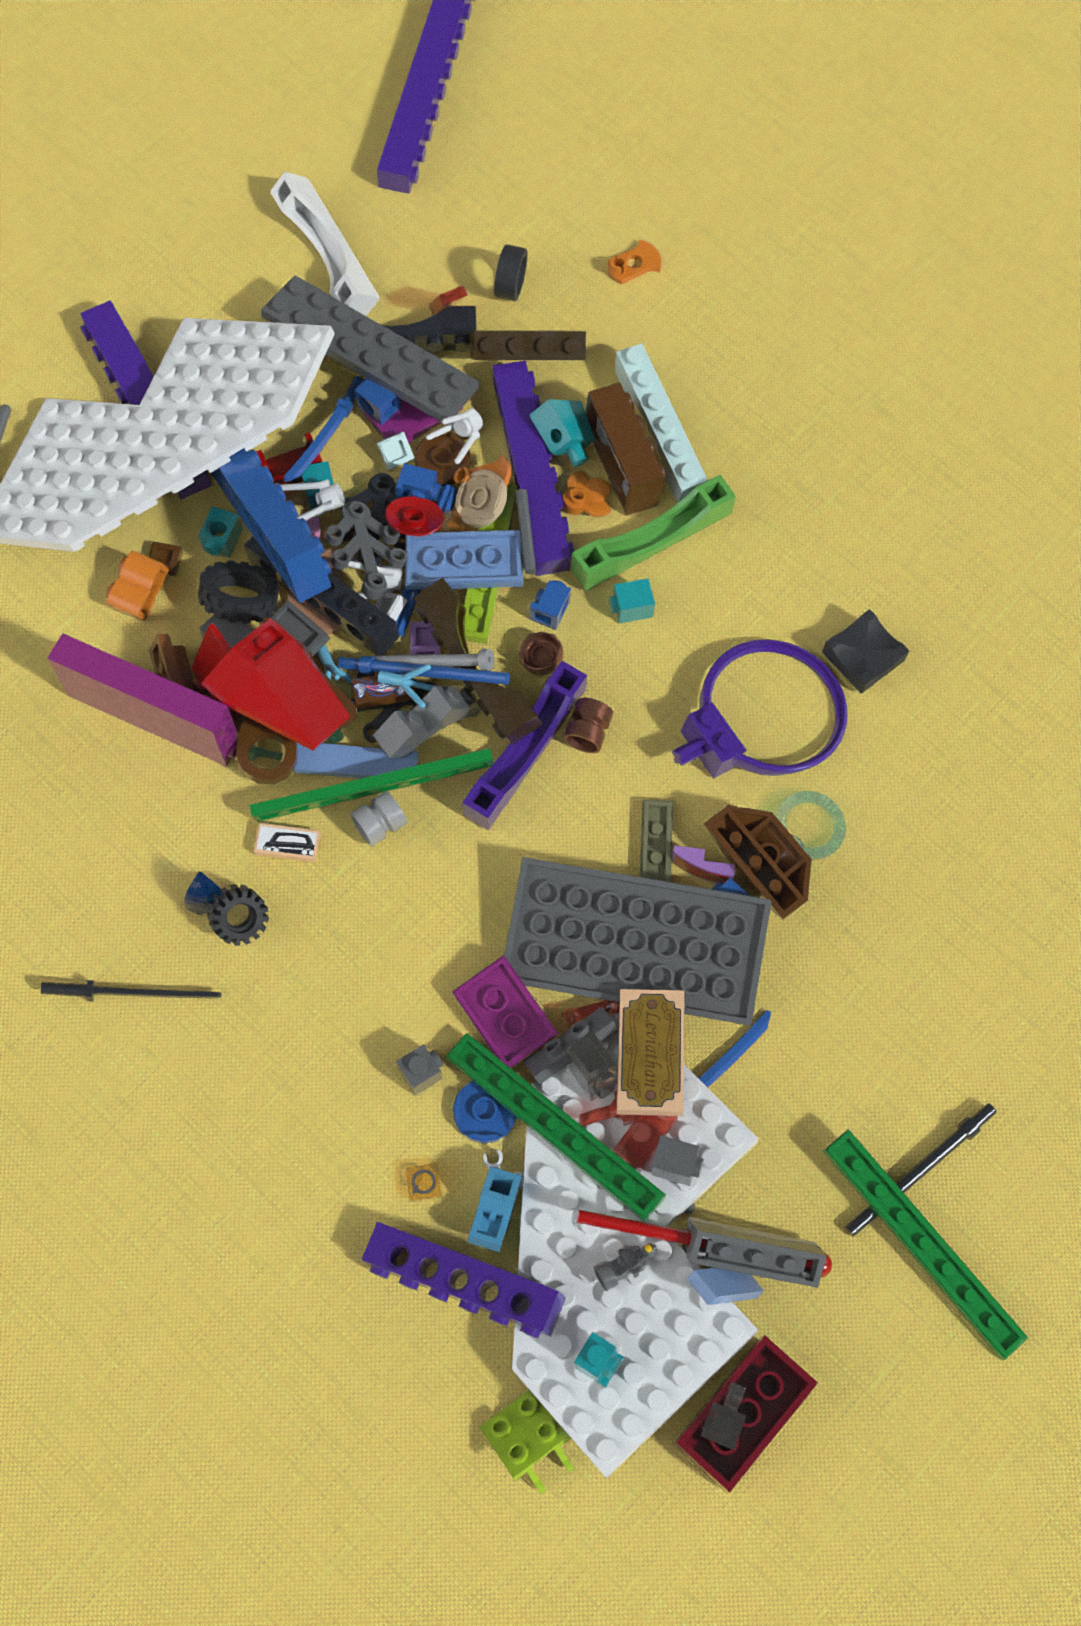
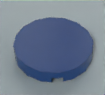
(481, 1116)

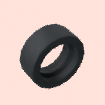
(510, 272)

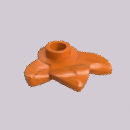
(586, 495)

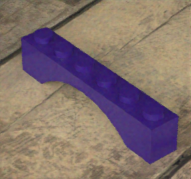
(504, 777)

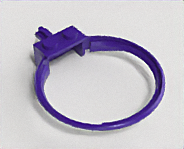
(716, 743)

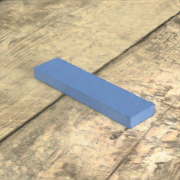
(349, 761)

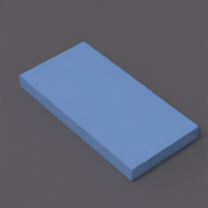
(464, 559)

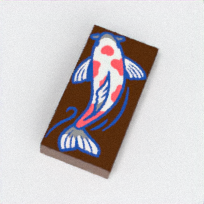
(371, 693)

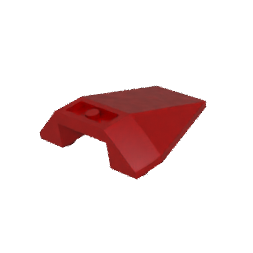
(278, 686)

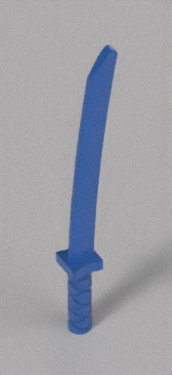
(342, 410)
(736, 1051)

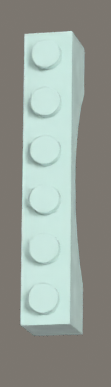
(646, 391)

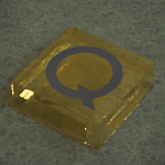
(423, 1182)

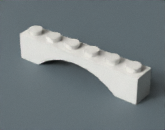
(305, 208)

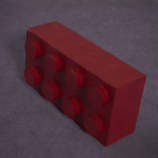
(771, 1396)

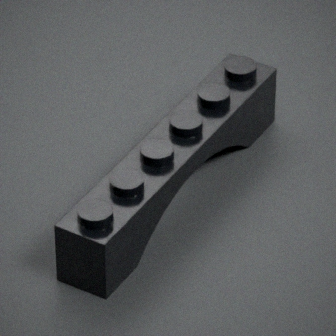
(443, 331)

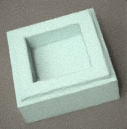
(395, 450)

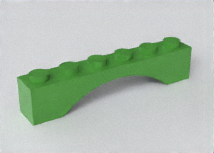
(613, 555)

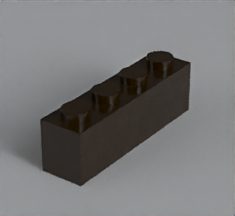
(527, 345)

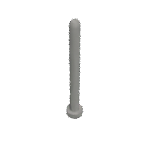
(484, 659)

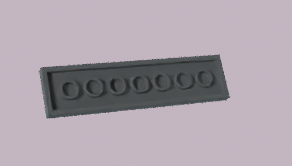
(375, 350)

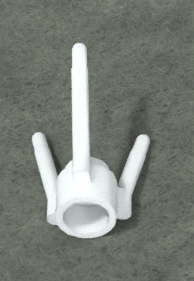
(465, 425)
(327, 498)
(392, 575)

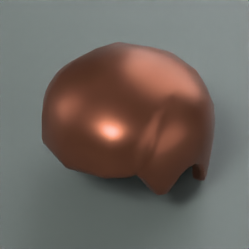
(541, 653)

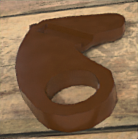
(253, 731)

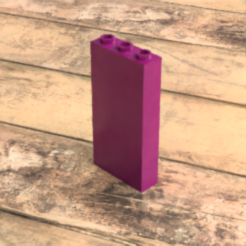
(145, 699)

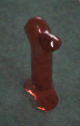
(574, 1015)

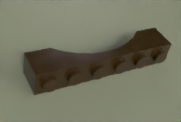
(447, 615)

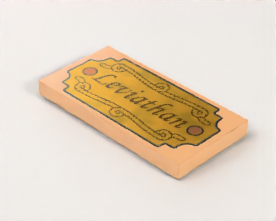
(651, 1053)

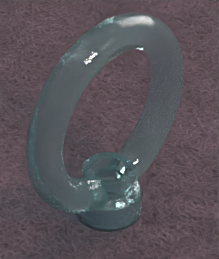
(832, 809)

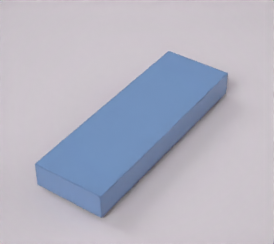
(724, 1286)

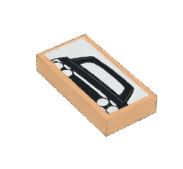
(287, 842)

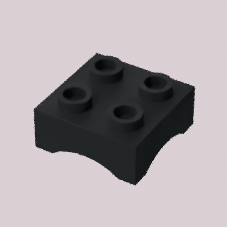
(865, 651)

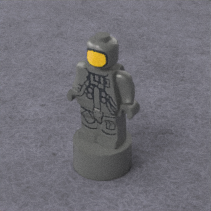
(629, 1261)

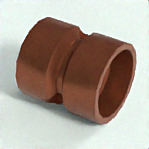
(587, 727)

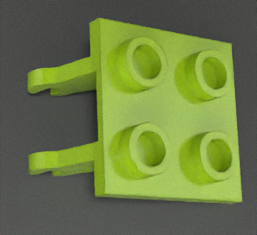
(525, 1435)

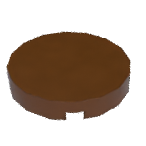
(440, 455)

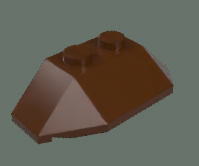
(764, 856)

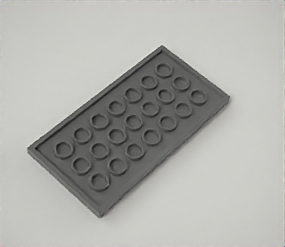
(618, 931)

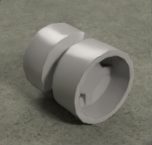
(378, 818)

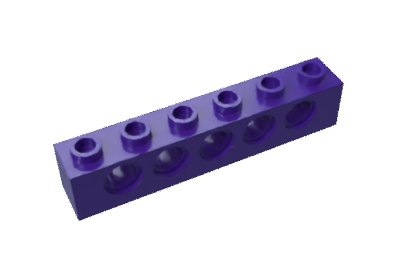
(544, 1302)

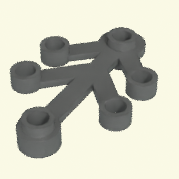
(358, 516)

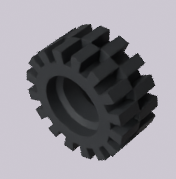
(250, 926)

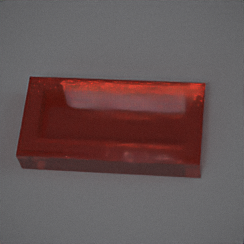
(448, 298)
(642, 1139)

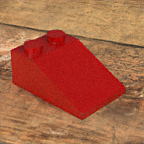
(210, 653)

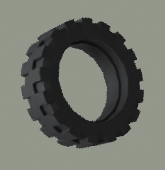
(238, 608)

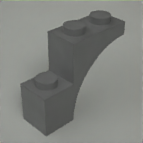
(410, 728)

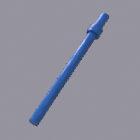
(370, 665)

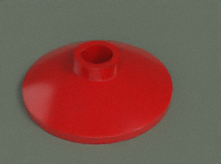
(414, 516)

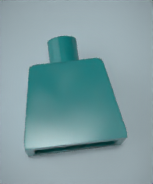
(564, 428)

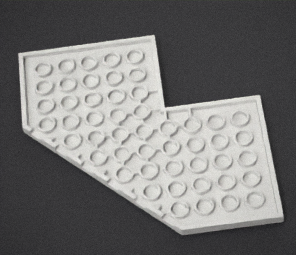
(210, 398)
(654, 1320)

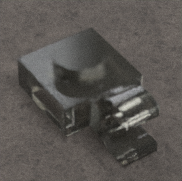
(723, 1421)

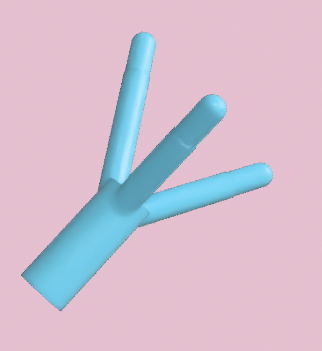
(330, 667)
(404, 682)

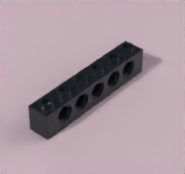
(341, 607)

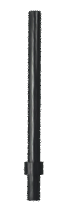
(966, 1129)

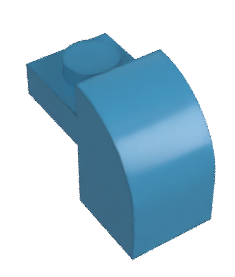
(494, 1209)

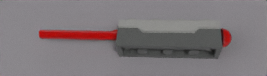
(731, 1247)

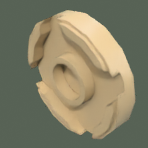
(481, 498)

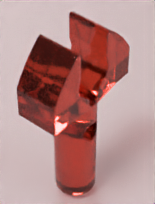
(605, 1113)

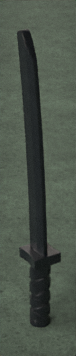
(89, 989)

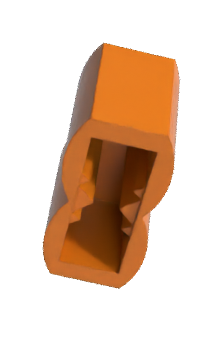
(137, 585)

